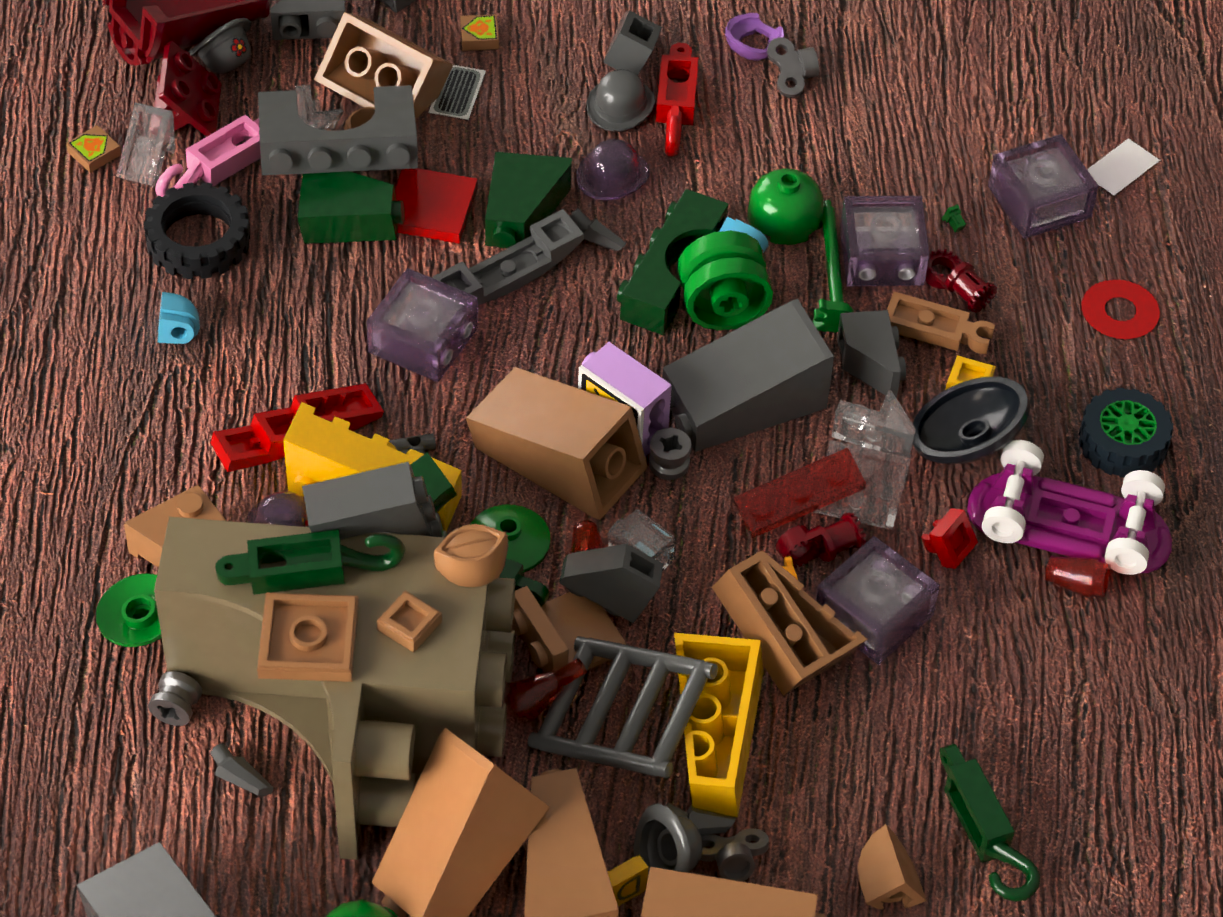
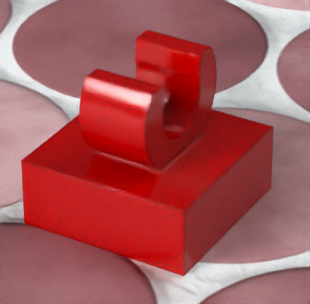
(951, 538)

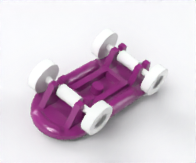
(1070, 517)

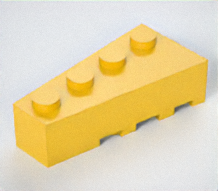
(329, 450)
(722, 720)

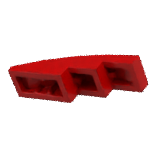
(264, 438)

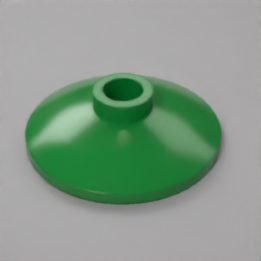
(530, 534)
(122, 610)

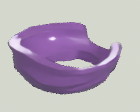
(747, 25)

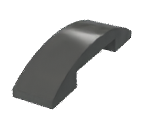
(519, 264)

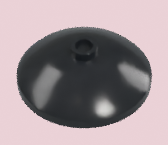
(971, 420)

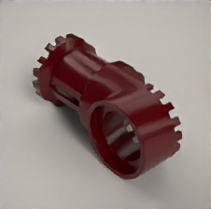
(960, 280)
(821, 541)

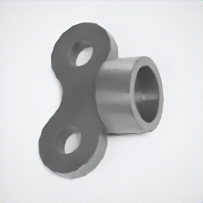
(792, 65)
(734, 853)

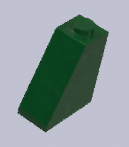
(523, 193)
(347, 208)

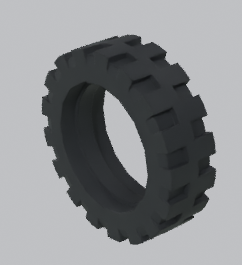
(203, 259)

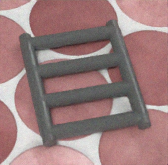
(622, 756)

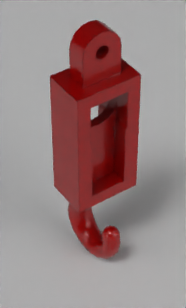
(676, 99)

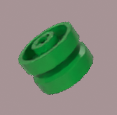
(725, 280)

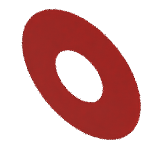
(1146, 306)

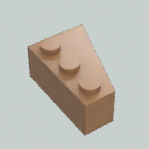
(794, 629)

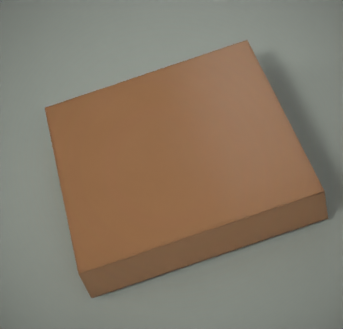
(308, 637)

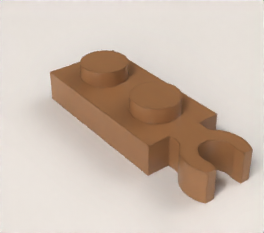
(938, 324)

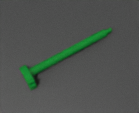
(828, 314)

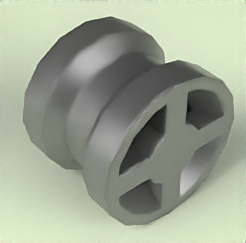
(675, 462)
(175, 698)

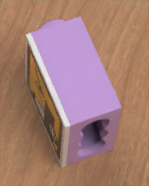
(627, 381)

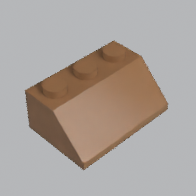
(372, 56)

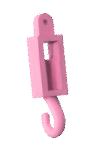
(216, 155)

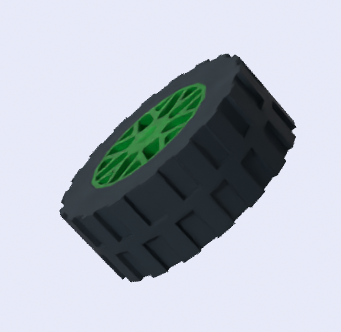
(1125, 432)

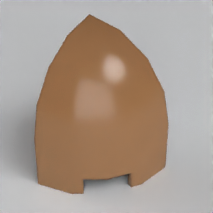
(888, 872)

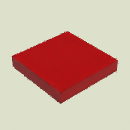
(435, 203)

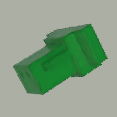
(954, 217)

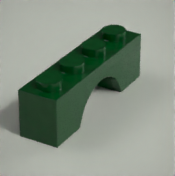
(652, 292)

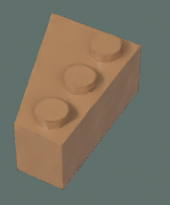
(147, 530)

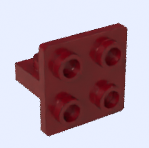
(188, 90)

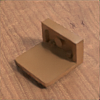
(554, 627)

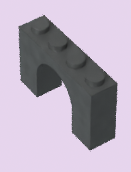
(297, 148)
(373, 502)

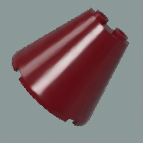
(145, 26)

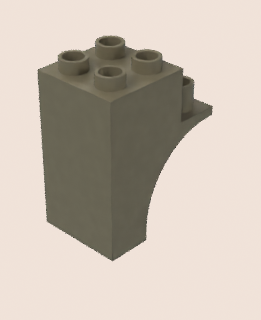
(385, 721)

